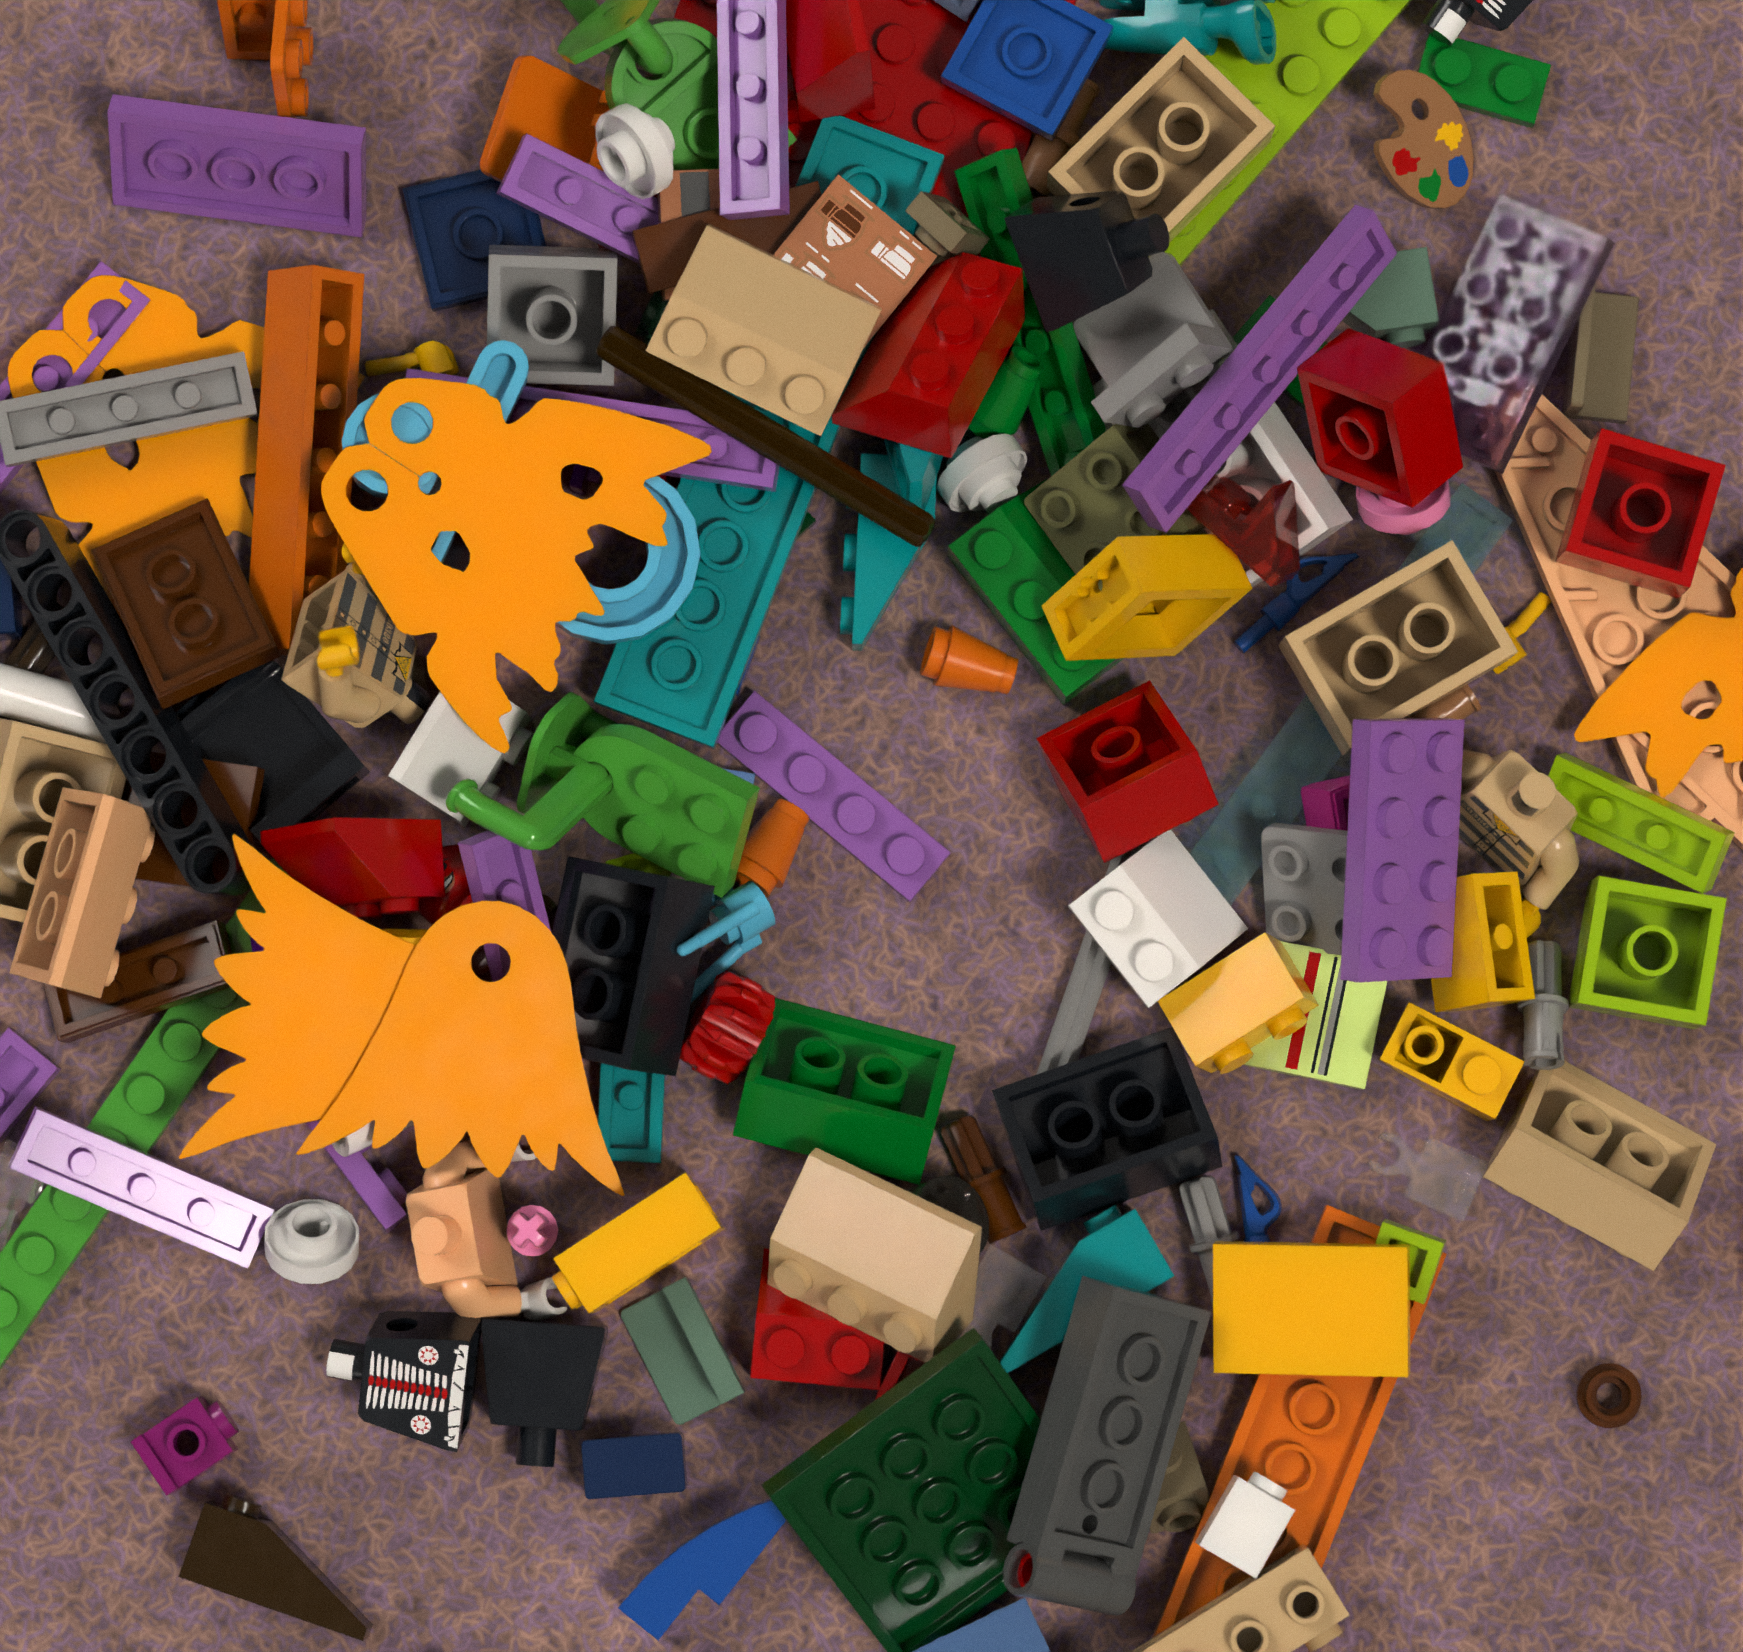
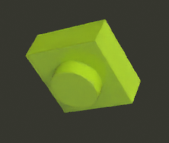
(1424, 1255)

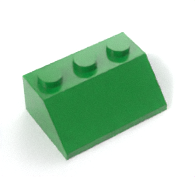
(1014, 574)
(845, 1090)

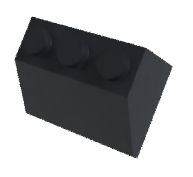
(624, 964)
(1108, 1128)

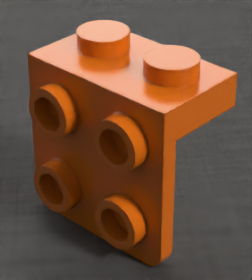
(274, 33)
(548, 107)

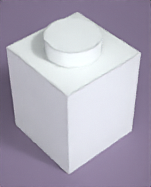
(1246, 1523)

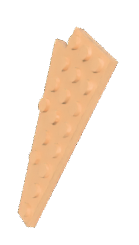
(1615, 620)

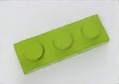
(1642, 824)

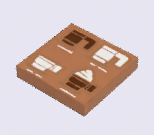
(857, 249)

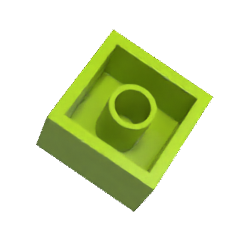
(1647, 952)

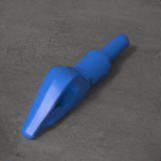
(1287, 604)
(1254, 1222)

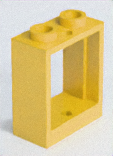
(1151, 600)
(635, 1245)

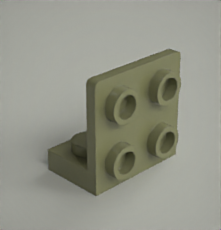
(1087, 505)

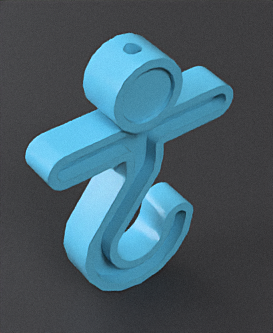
(629, 610)

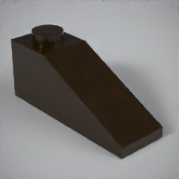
(259, 1563)

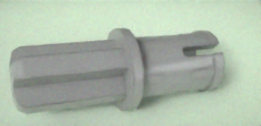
(1544, 1015)
(1206, 1220)

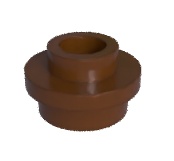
(1629, 1399)

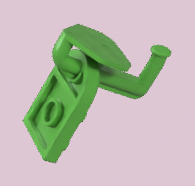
(674, 52)
(628, 790)

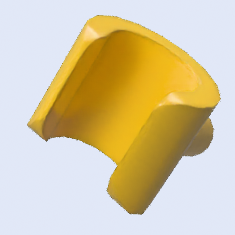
(430, 356)
(1521, 625)

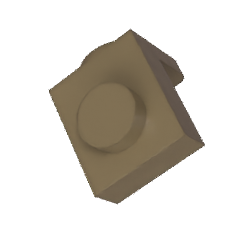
(1182, 1490)

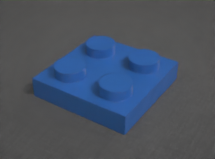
(1028, 59)

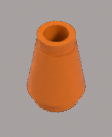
(966, 662)
(772, 846)

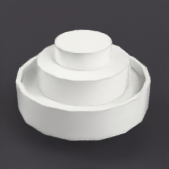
(635, 150)
(982, 474)
(311, 1241)

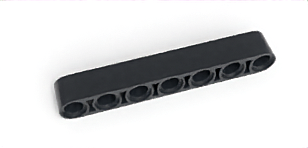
(100, 689)

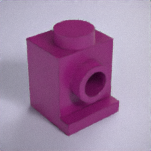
(164, 1459)

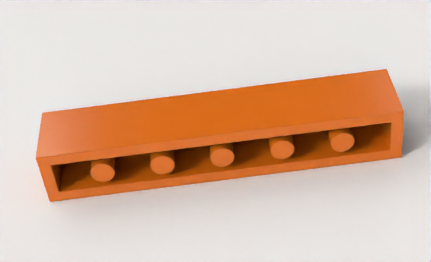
(303, 411)

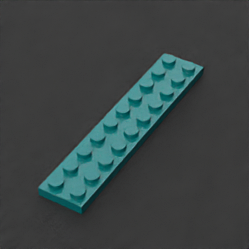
(693, 665)

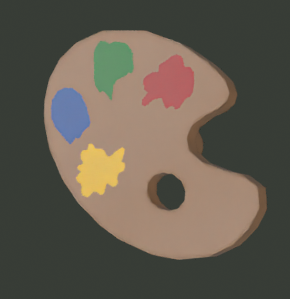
(1429, 156)

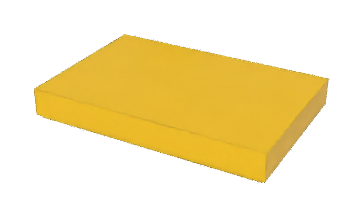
(1311, 1308)

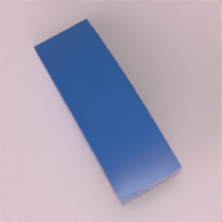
(706, 1563)

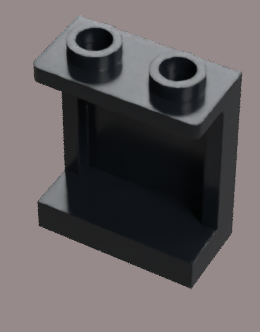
(278, 729)

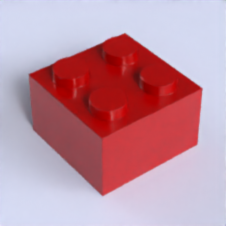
(1380, 417)
(1640, 513)
(1127, 771)

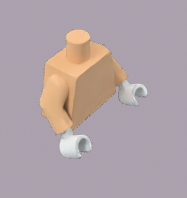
(464, 1242)

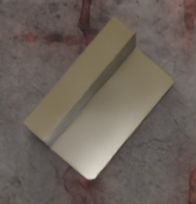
(1601, 359)

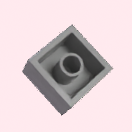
(554, 309)

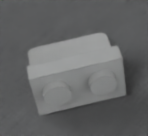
(1151, 345)
(1304, 884)

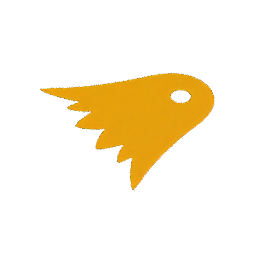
(310, 1011)
(477, 1052)

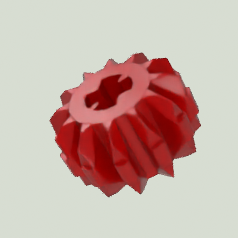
(727, 1027)

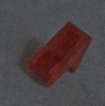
(1259, 536)

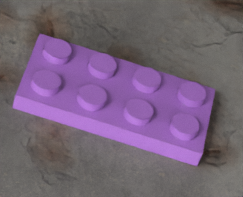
(237, 165)
(1402, 849)

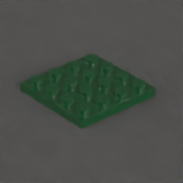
(917, 1495)

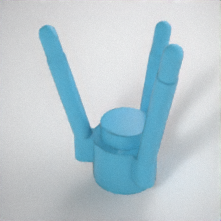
(737, 918)

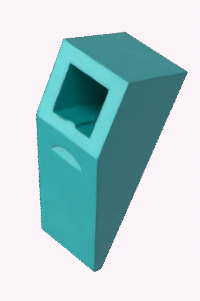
(877, 559)

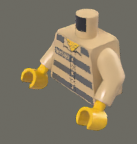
(353, 654)
(1519, 826)

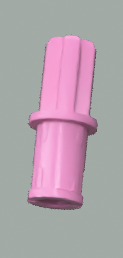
(532, 1230)

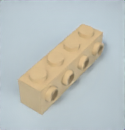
(1271, 1613)

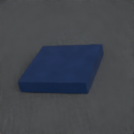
(453, 230)

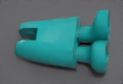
(1199, 21)

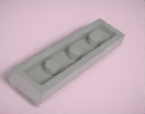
(126, 409)

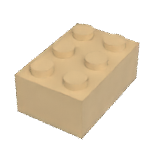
(1168, 141)
(1398, 645)

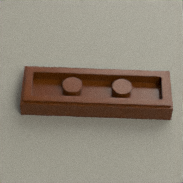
(669, 245)
(145, 983)

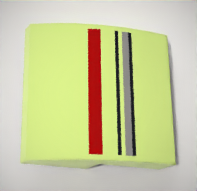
(1339, 1032)

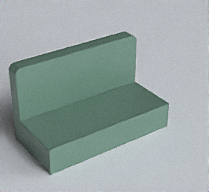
(682, 1351)

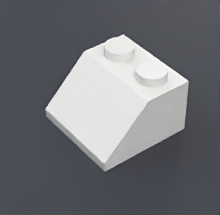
(449, 751)
(1158, 918)

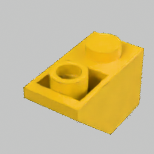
(1451, 1062)

